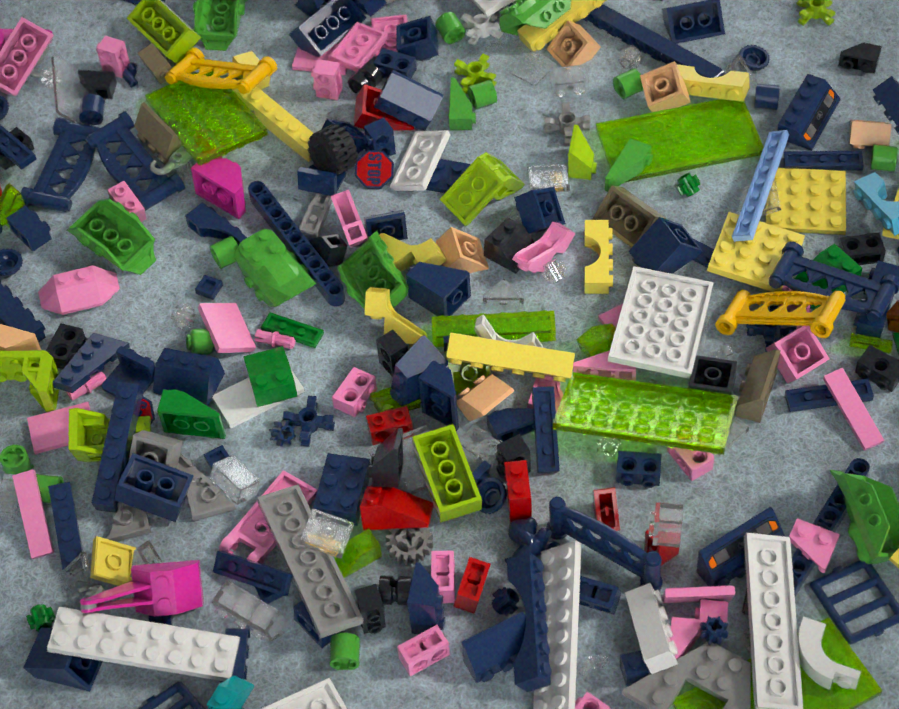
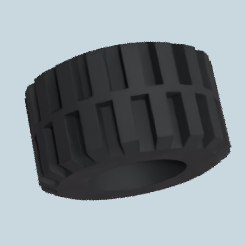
(332, 149)

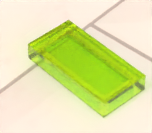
(863, 342)

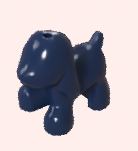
(524, 533)

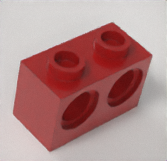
(385, 423)
(471, 585)

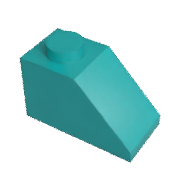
(230, 694)

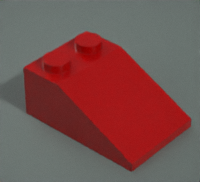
(366, 113)
(394, 509)

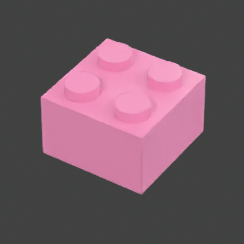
(798, 353)

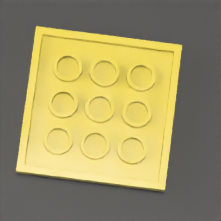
(810, 201)
(751, 259)

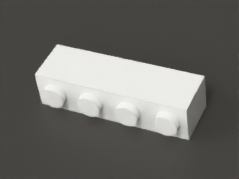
(651, 628)

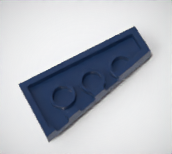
(88, 360)

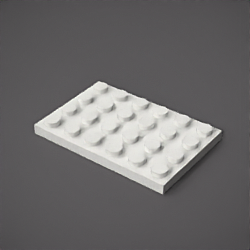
(661, 322)

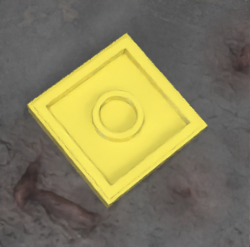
(111, 561)

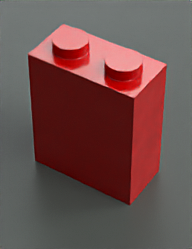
(518, 490)

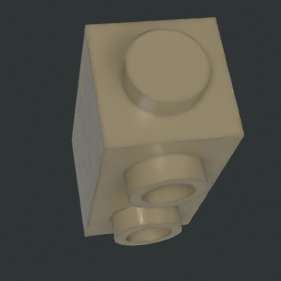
(155, 62)

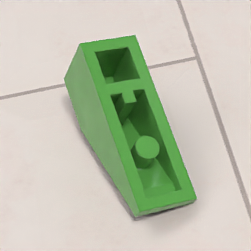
(460, 109)
(629, 163)

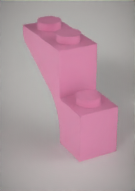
(349, 218)
(542, 251)
(688, 630)

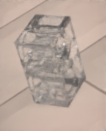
(480, 451)

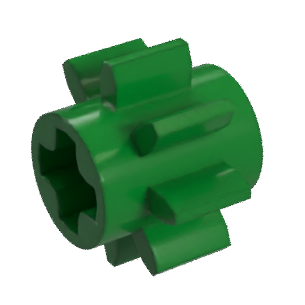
(688, 184)
(40, 617)

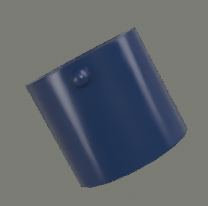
(766, 96)
(91, 109)

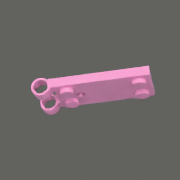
(247, 529)

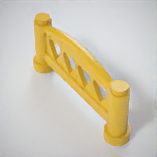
(195, 60)
(819, 320)

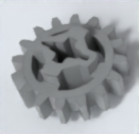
(400, 547)

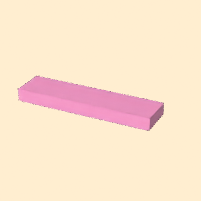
(853, 409)
(33, 514)

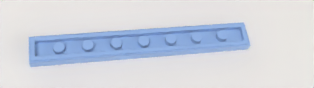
(760, 186)

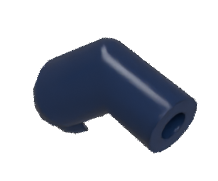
(130, 73)

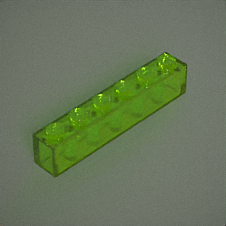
(507, 325)

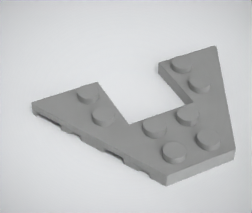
(203, 498)
(705, 667)

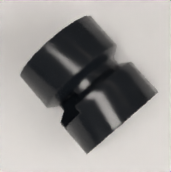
(367, 75)
(394, 590)

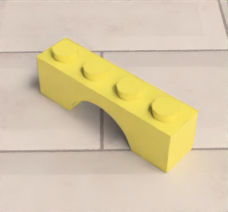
(729, 86)
(597, 274)

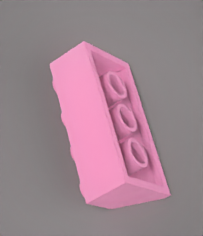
(21, 55)

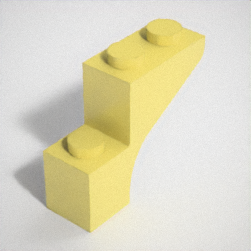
(407, 255)
(379, 306)

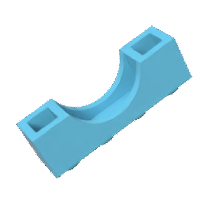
(872, 192)

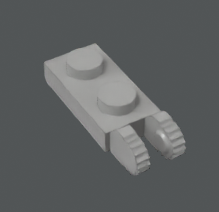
(315, 216)

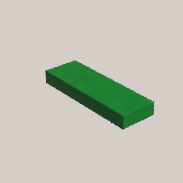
(301, 332)

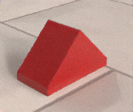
(606, 507)

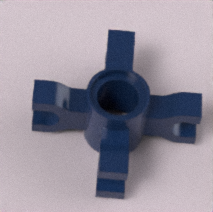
(770, 333)
(306, 414)

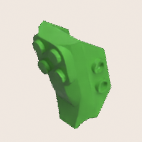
(532, 13)
(217, 22)
(116, 236)
(372, 267)
(271, 268)
(872, 515)

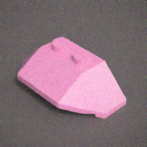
(78, 290)

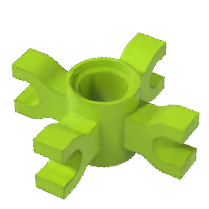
(815, 9)
(474, 72)

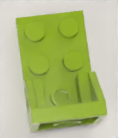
(478, 185)
(38, 369)
(89, 432)

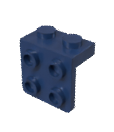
(319, 181)
(131, 369)

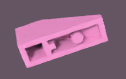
(599, 366)

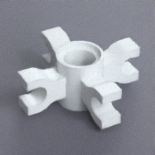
(481, 27)

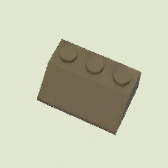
(156, 133)
(626, 215)
(757, 386)

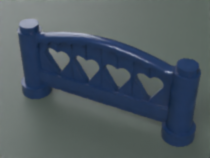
(119, 131)
(43, 194)
(877, 293)
(561, 525)

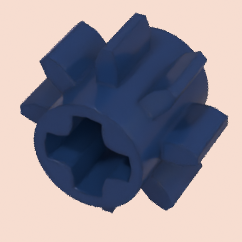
(288, 433)
(505, 601)
(714, 636)

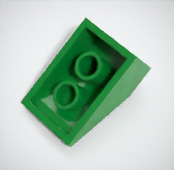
(836, 258)
(270, 376)
(188, 416)

